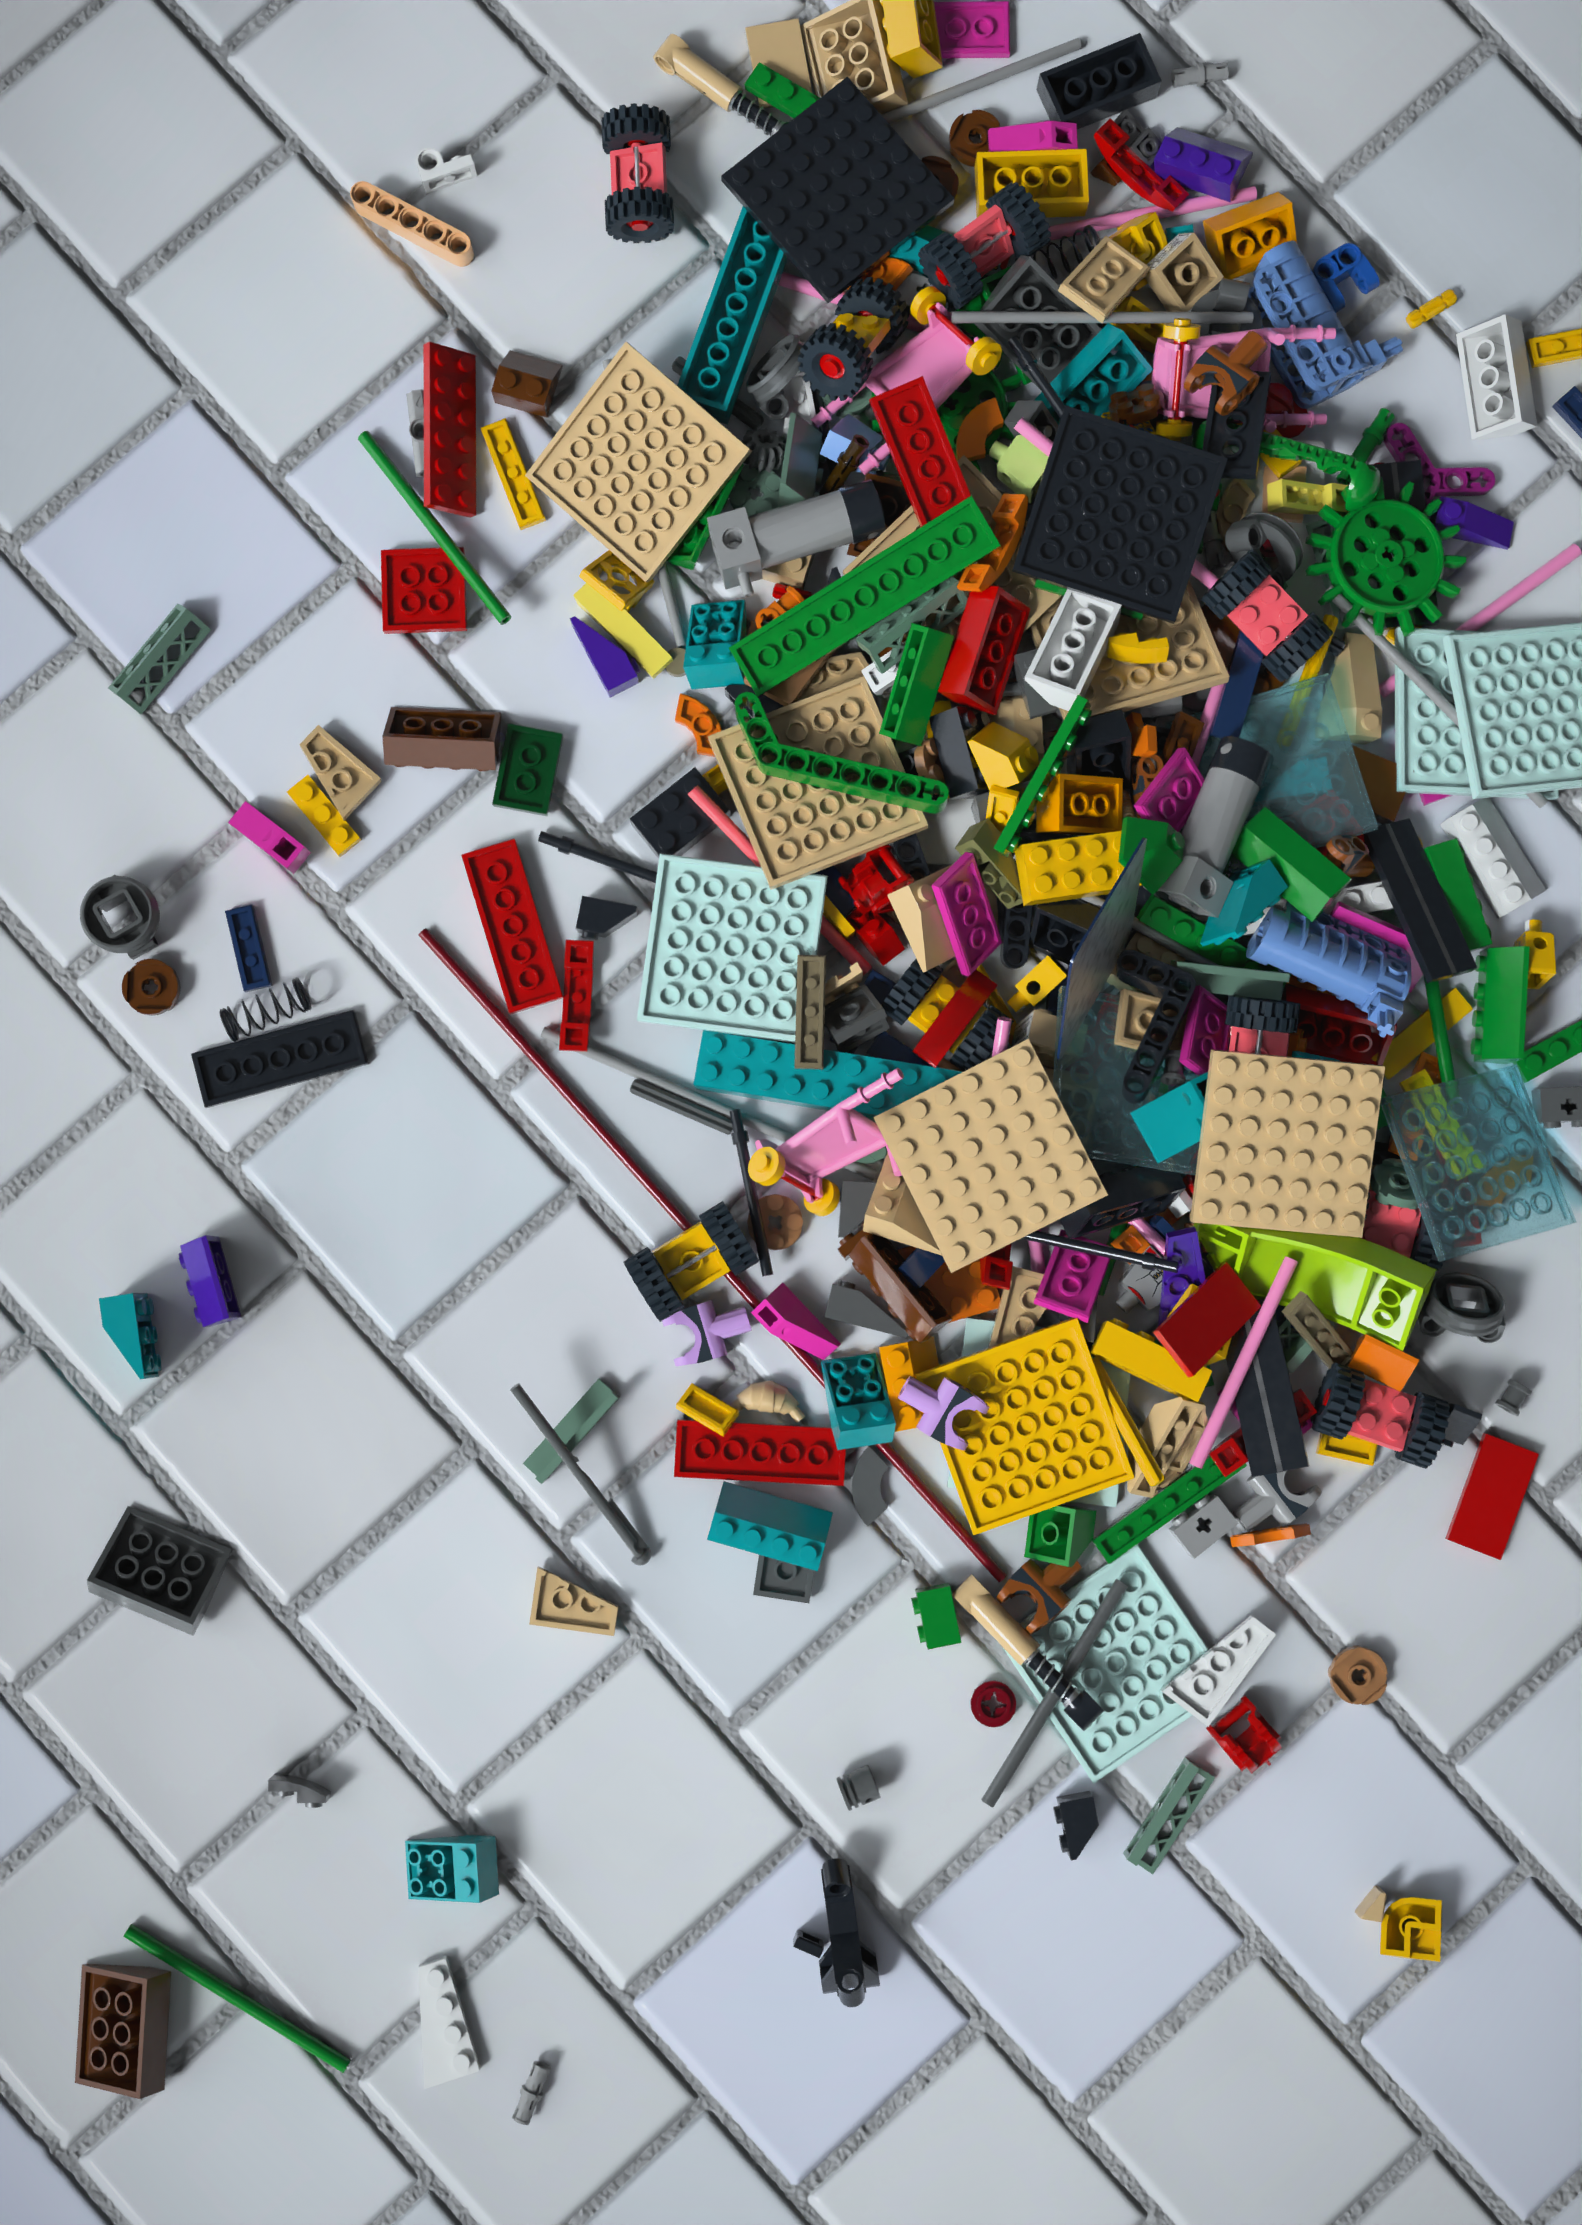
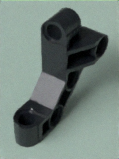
(847, 1960)

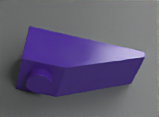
(1475, 523)
(608, 660)

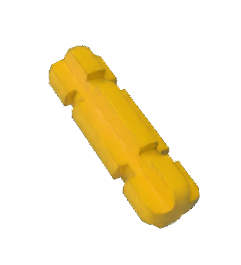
(1431, 308)

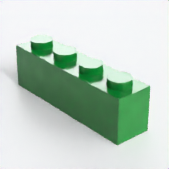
(916, 684)
(1458, 888)

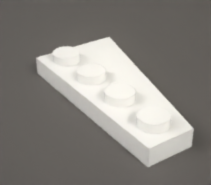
(444, 2027)

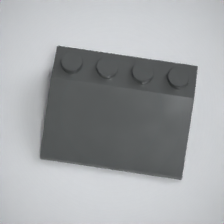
(1031, 289)
(159, 1570)

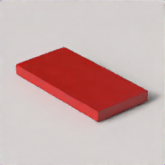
(1207, 1319)
(1492, 1496)

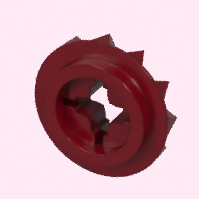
(1002, 1713)

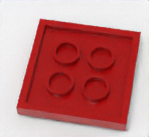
(422, 592)

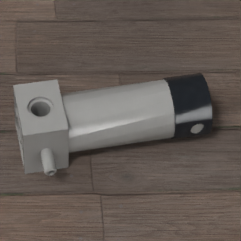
(793, 531)
(1215, 826)

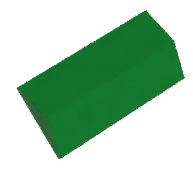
(693, 544)
(1308, 874)

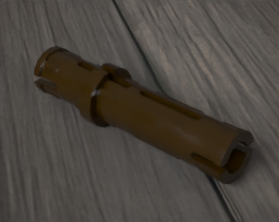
(853, 452)

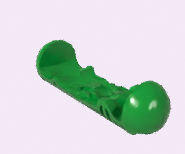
(1364, 477)

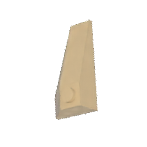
(1358, 689)

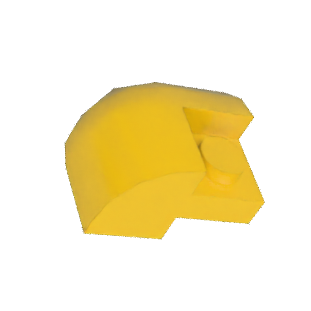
(1142, 238)
(1412, 1929)

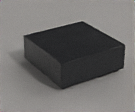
(808, 1943)

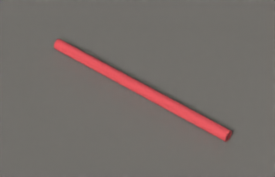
(745, 846)

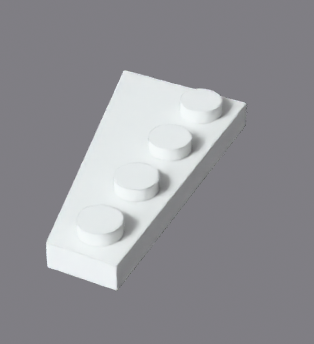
(1217, 1673)

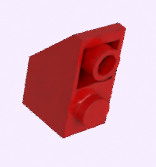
(876, 935)

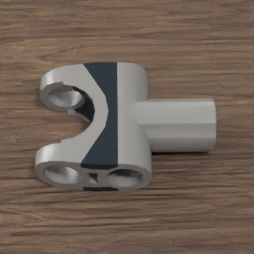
(1274, 1500)

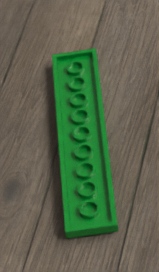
(865, 596)

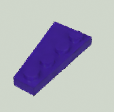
(1184, 1248)

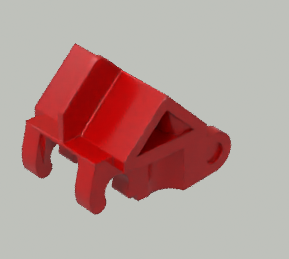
(869, 887)
(1254, 1745)

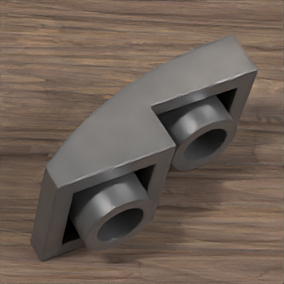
(1141, 141)
(307, 1791)

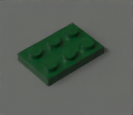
(527, 769)

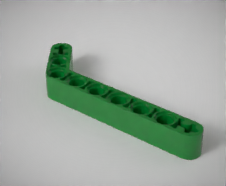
(840, 767)

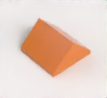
(1382, 1362)

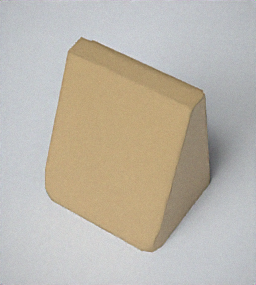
(1373, 1905)

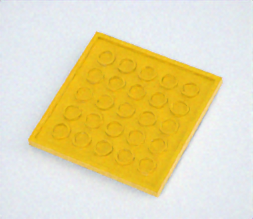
(1044, 1429)

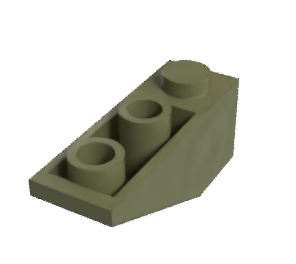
(995, 869)

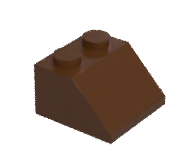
(526, 383)

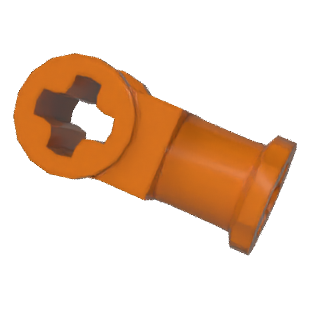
(775, 609)

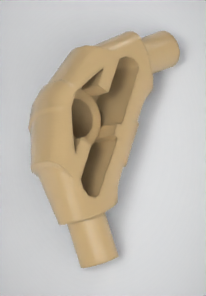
(769, 1398)

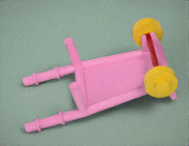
(938, 354)
(1176, 358)
(823, 1148)

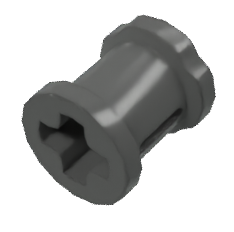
(1173, 1069)
(1513, 1397)

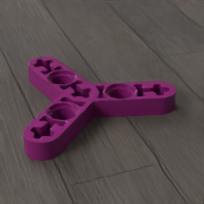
(1438, 483)

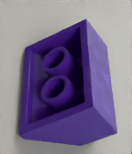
(1202, 163)
(209, 1281)

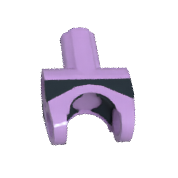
(709, 1330)
(941, 1407)

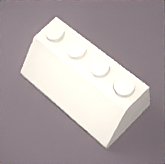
(1496, 379)
(1073, 648)
(1493, 857)

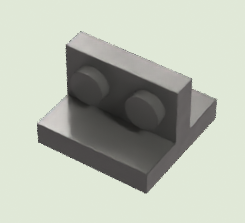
(854, 1019)

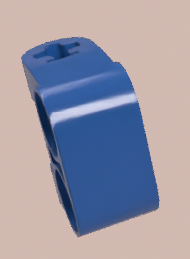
(1359, 270)

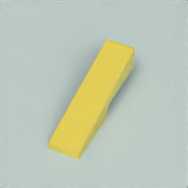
(1304, 498)
(624, 630)

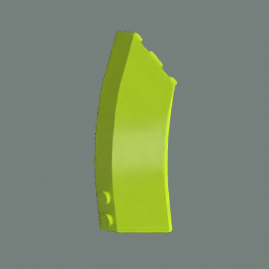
(1342, 1275)

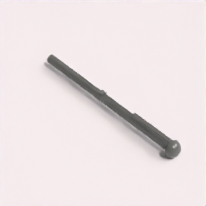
(609, 1508)

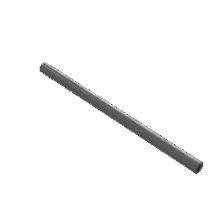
(1051, 1699)

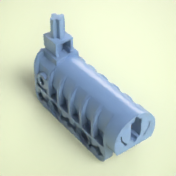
(1294, 297)
(1336, 960)

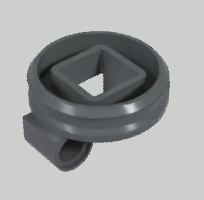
(1230, 297)
(774, 373)
(1254, 531)
(109, 893)
(1440, 1314)

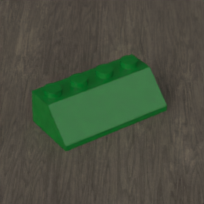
(1500, 1005)

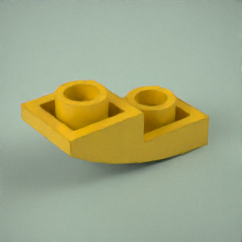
(1128, 649)

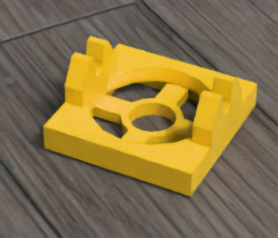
(622, 601)

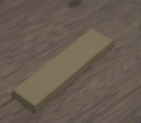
(810, 1012)
(1317, 1331)

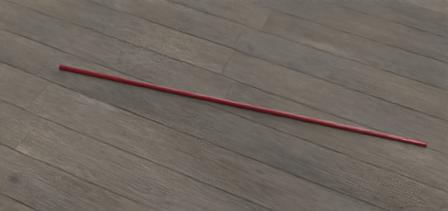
(685, 1224)

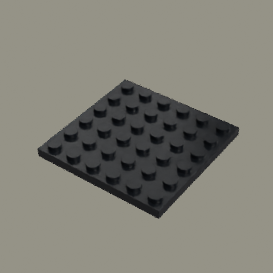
(837, 189)
(1119, 514)

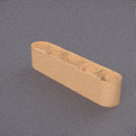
(404, 214)

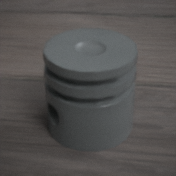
(858, 1787)

